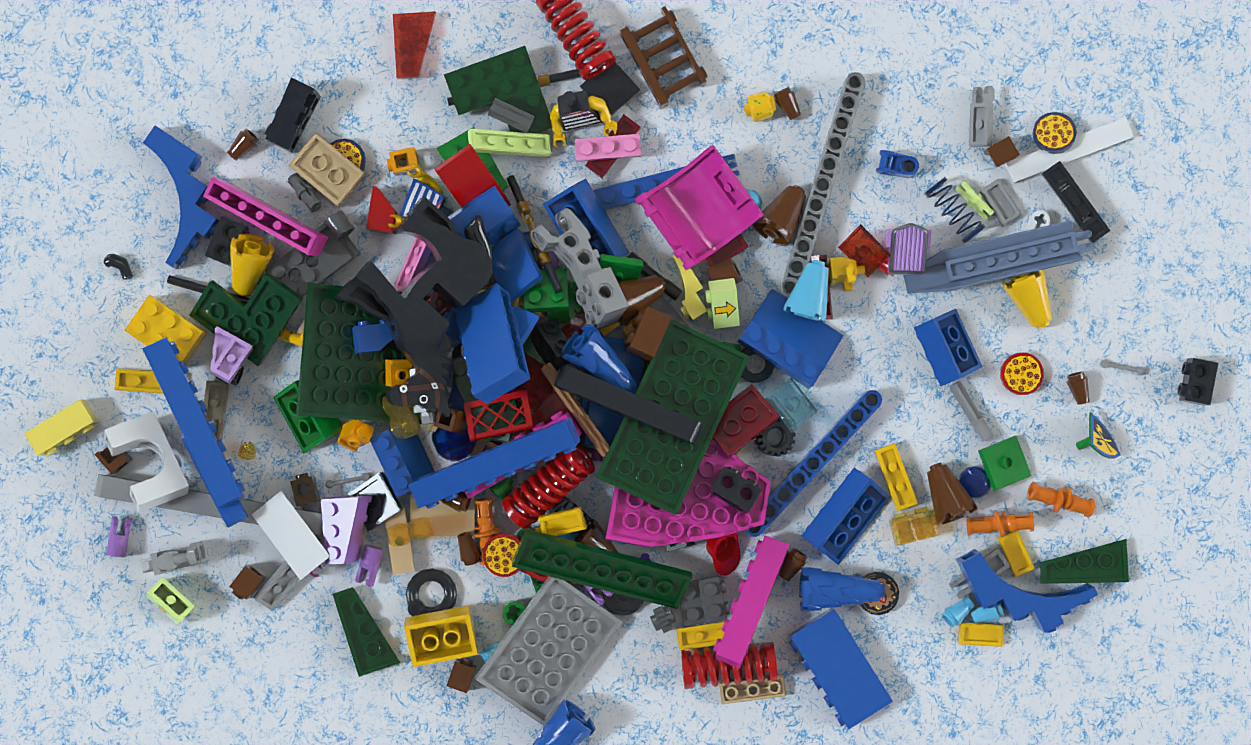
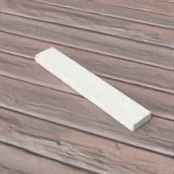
(1084, 145)

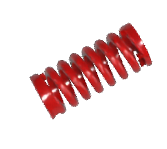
(585, 68)
(546, 483)
(708, 662)

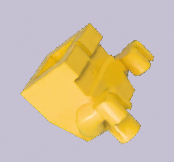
(844, 271)

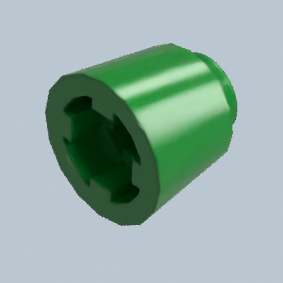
(502, 488)
(512, 611)

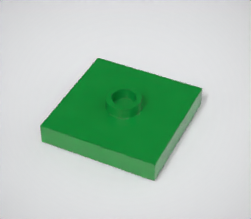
(622, 267)
(1004, 463)

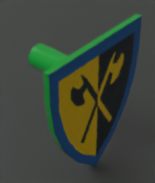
(1099, 439)

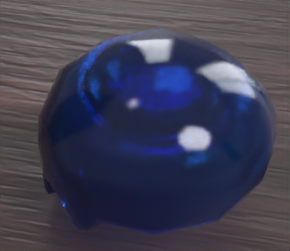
(975, 481)

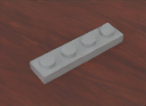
(278, 585)

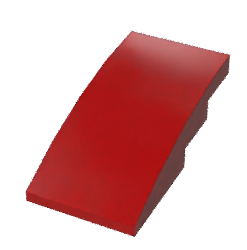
(467, 176)

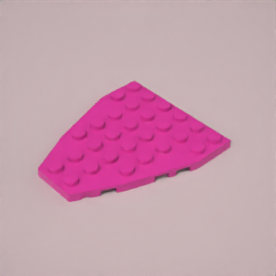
(700, 514)

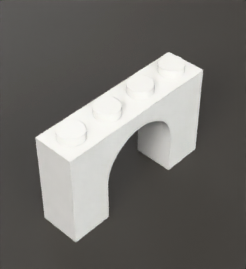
(148, 433)

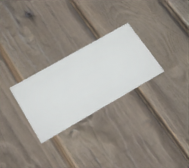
(290, 535)

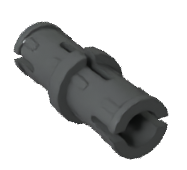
(304, 192)

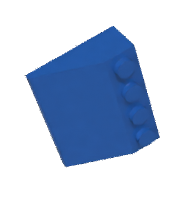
(789, 341)

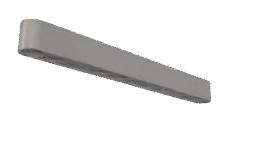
(828, 176)
(194, 502)

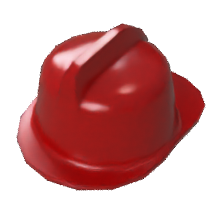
(725, 553)

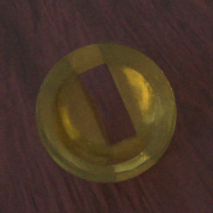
(247, 451)

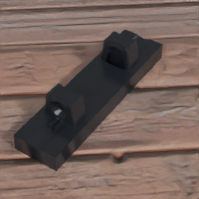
(1075, 201)

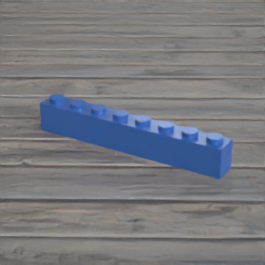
(193, 422)
(495, 462)

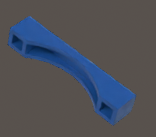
(374, 337)

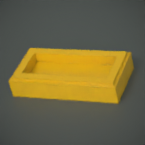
(563, 522)
(1015, 553)
(980, 634)

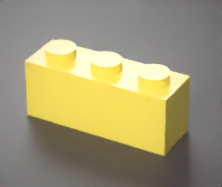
(62, 428)

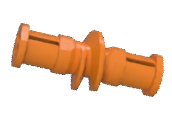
(1061, 499)
(486, 522)
(1000, 523)

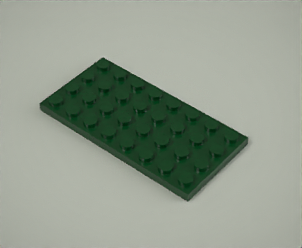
(691, 378)

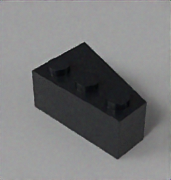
(292, 115)

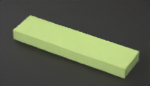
(510, 143)

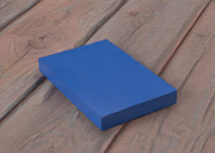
(514, 264)

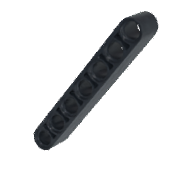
(628, 404)

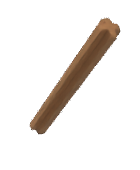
(577, 411)

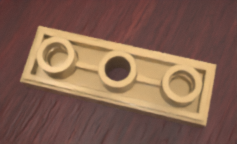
(401, 556)
(740, 693)

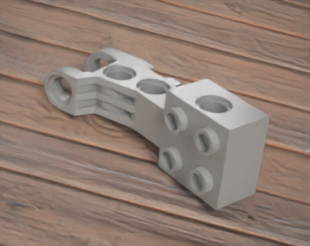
(597, 287)

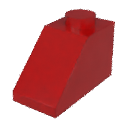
(380, 213)

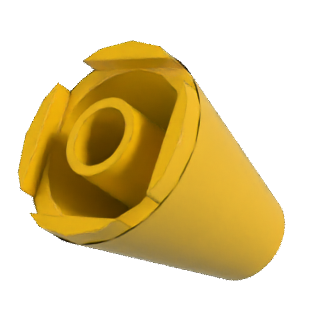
(248, 262)
(1031, 297)

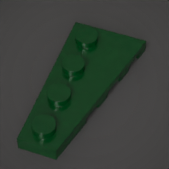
(1095, 565)
(363, 636)

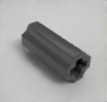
(511, 115)

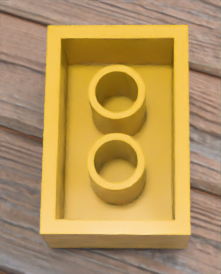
(158, 320)
(441, 636)

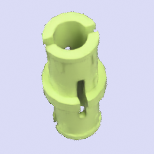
(974, 200)

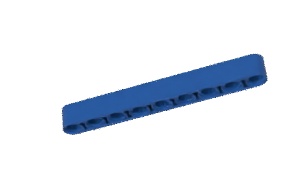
(823, 458)

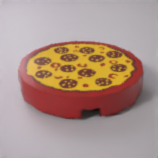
(1021, 373)
(499, 554)

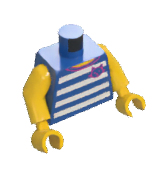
(422, 186)

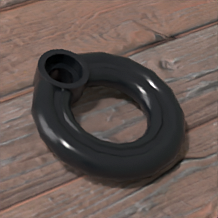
(424, 576)

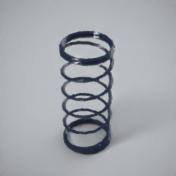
(980, 227)

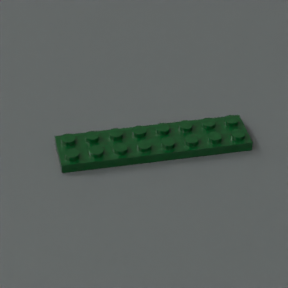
(601, 569)

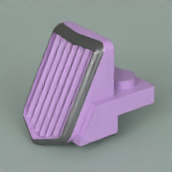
(907, 249)

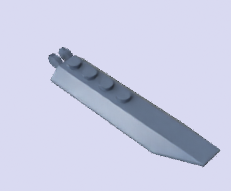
(1000, 258)

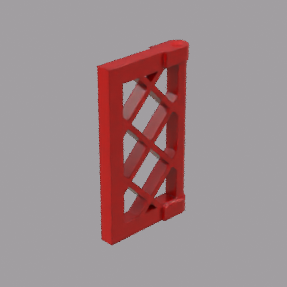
(511, 428)

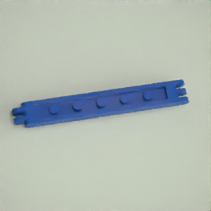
(628, 191)

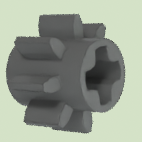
(663, 619)

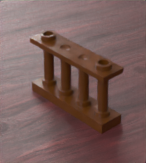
(642, 56)

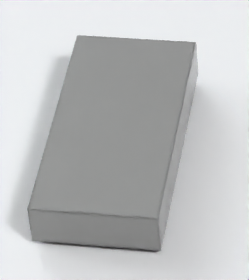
(1000, 202)

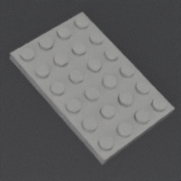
(548, 649)

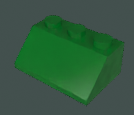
(306, 429)

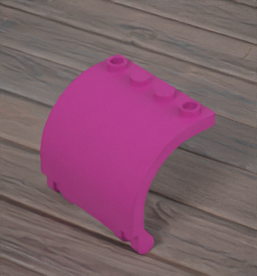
(700, 208)

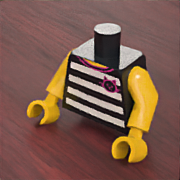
(578, 111)

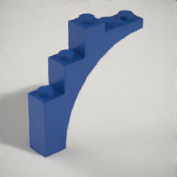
(193, 219)
(1018, 603)

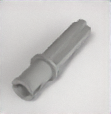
(971, 411)

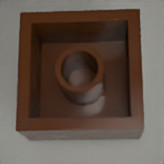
(647, 334)

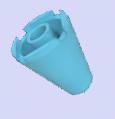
(810, 292)

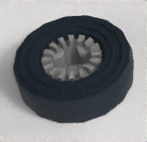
(754, 375)

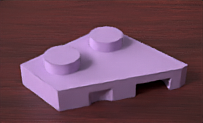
(228, 355)

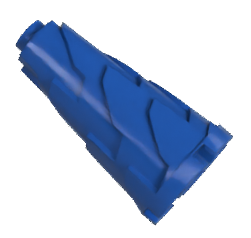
(596, 358)
(833, 589)
(566, 726)

